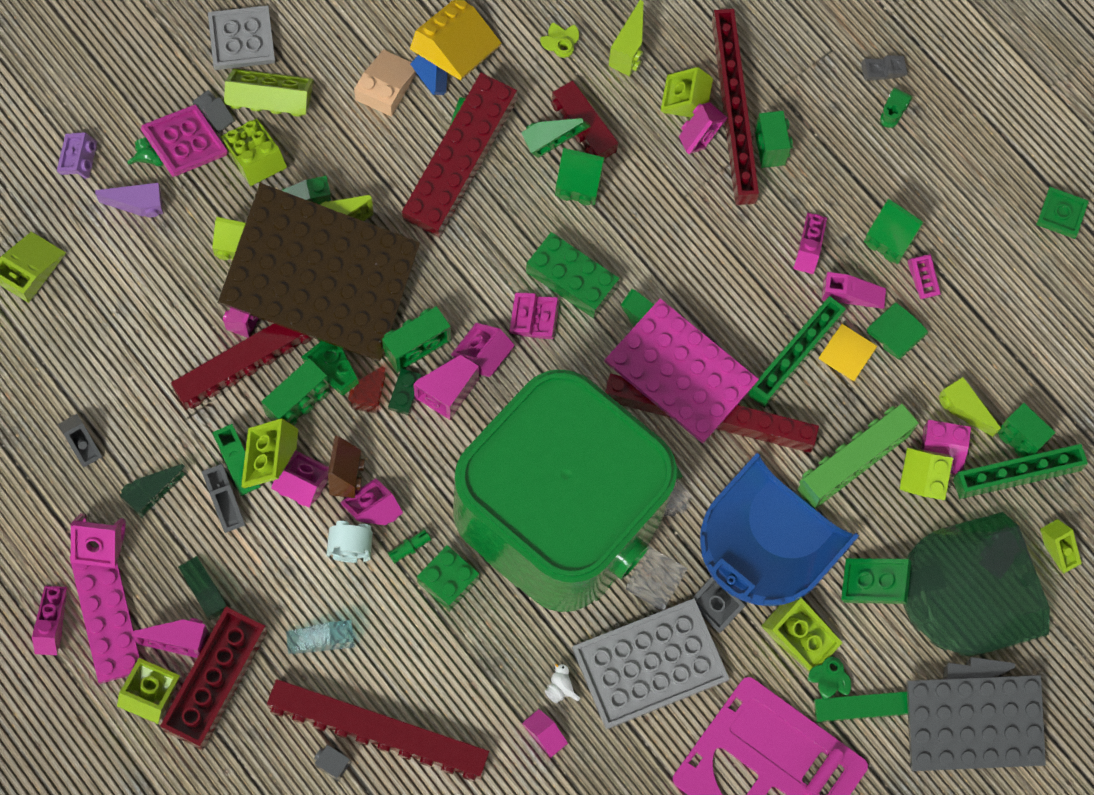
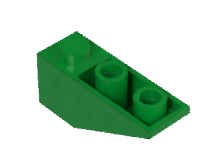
(233, 455)

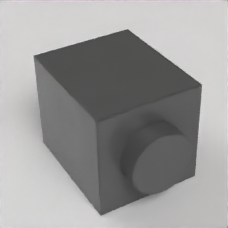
(331, 762)

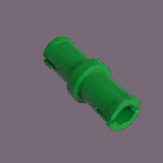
(409, 546)

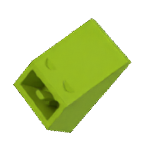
(254, 152)
(28, 265)

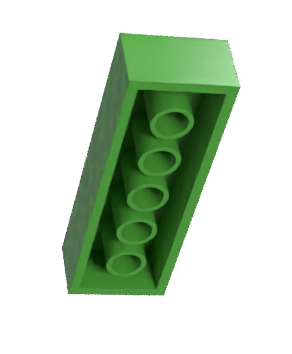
(857, 456)

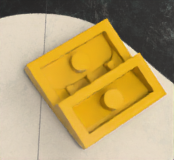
(847, 352)

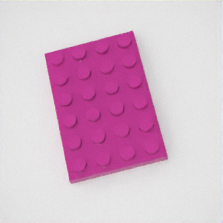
(681, 370)

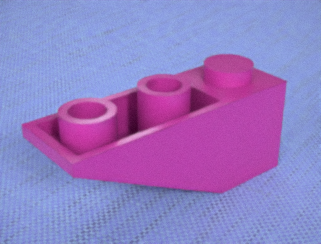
(810, 243)
(852, 291)
(49, 621)

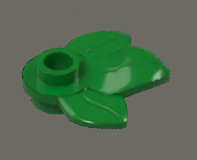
(829, 680)

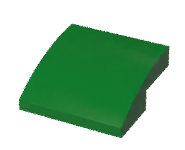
(897, 331)

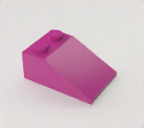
(177, 637)

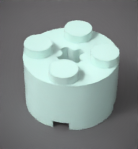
(349, 542)

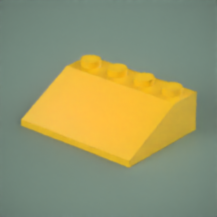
(455, 39)

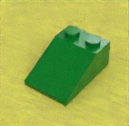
(579, 177)
(893, 232)

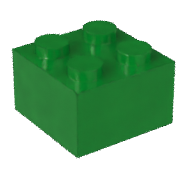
(773, 139)
(1025, 432)
(448, 578)

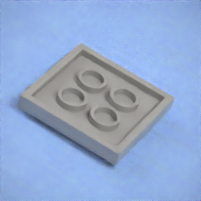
(241, 37)

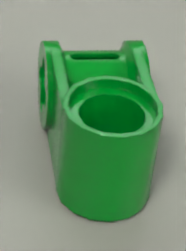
(895, 107)

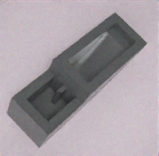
(223, 498)
(977, 668)

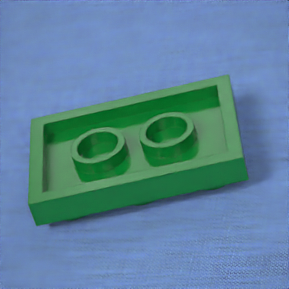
(876, 581)

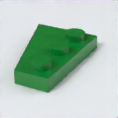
(334, 364)

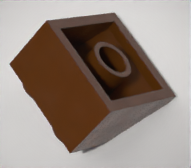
(345, 469)

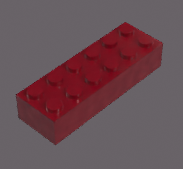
(214, 678)

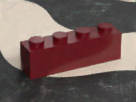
(574, 105)

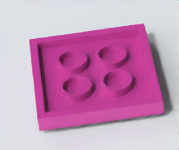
(184, 140)

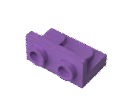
(77, 154)

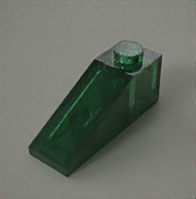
(148, 490)

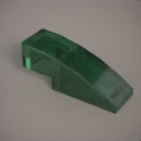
(203, 588)

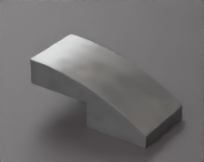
(885, 68)

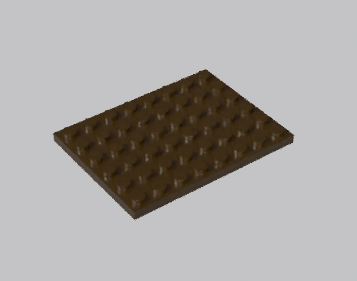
(318, 272)

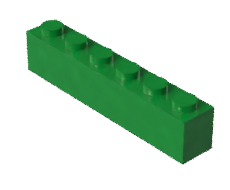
(797, 351)
(1020, 471)

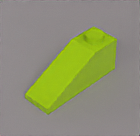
(966, 405)

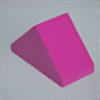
(545, 732)

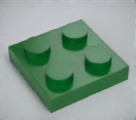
(1062, 212)

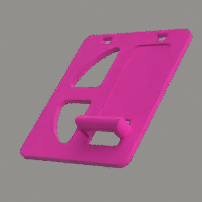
(771, 742)

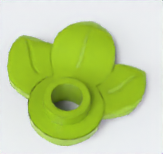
(560, 38)

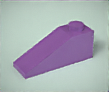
(137, 199)

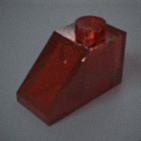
(368, 392)

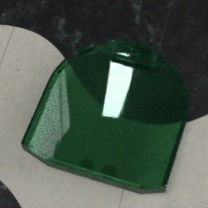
(976, 588)

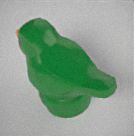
(145, 154)

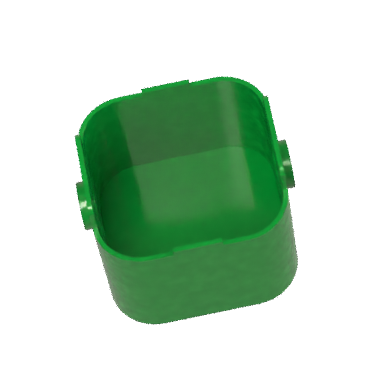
(563, 490)

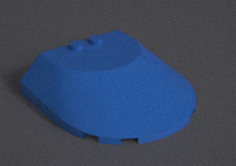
(767, 540)

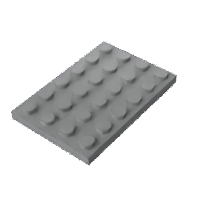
(650, 664)

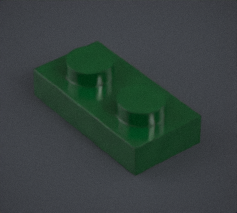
(404, 392)

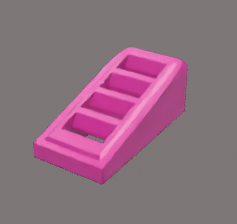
(929, 267)

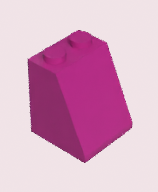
(448, 385)

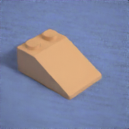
(385, 82)

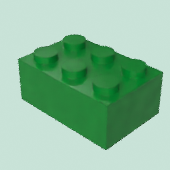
(416, 339)
(297, 394)

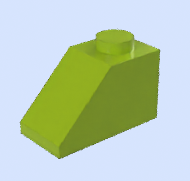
(1061, 545)

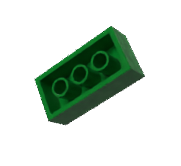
(572, 275)

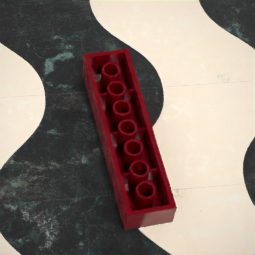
(460, 155)

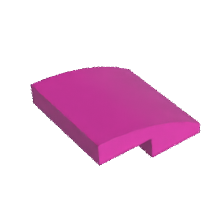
(534, 316)

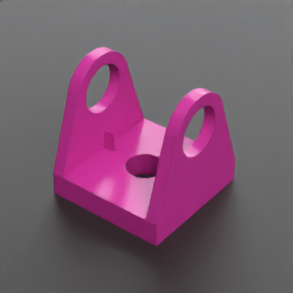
(107, 536)

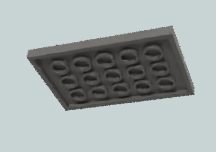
(975, 723)

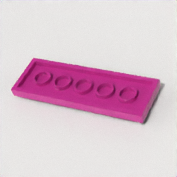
(106, 620)

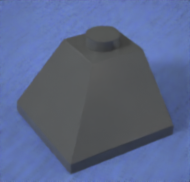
(717, 605)

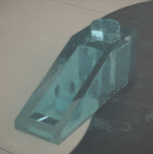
(321, 637)

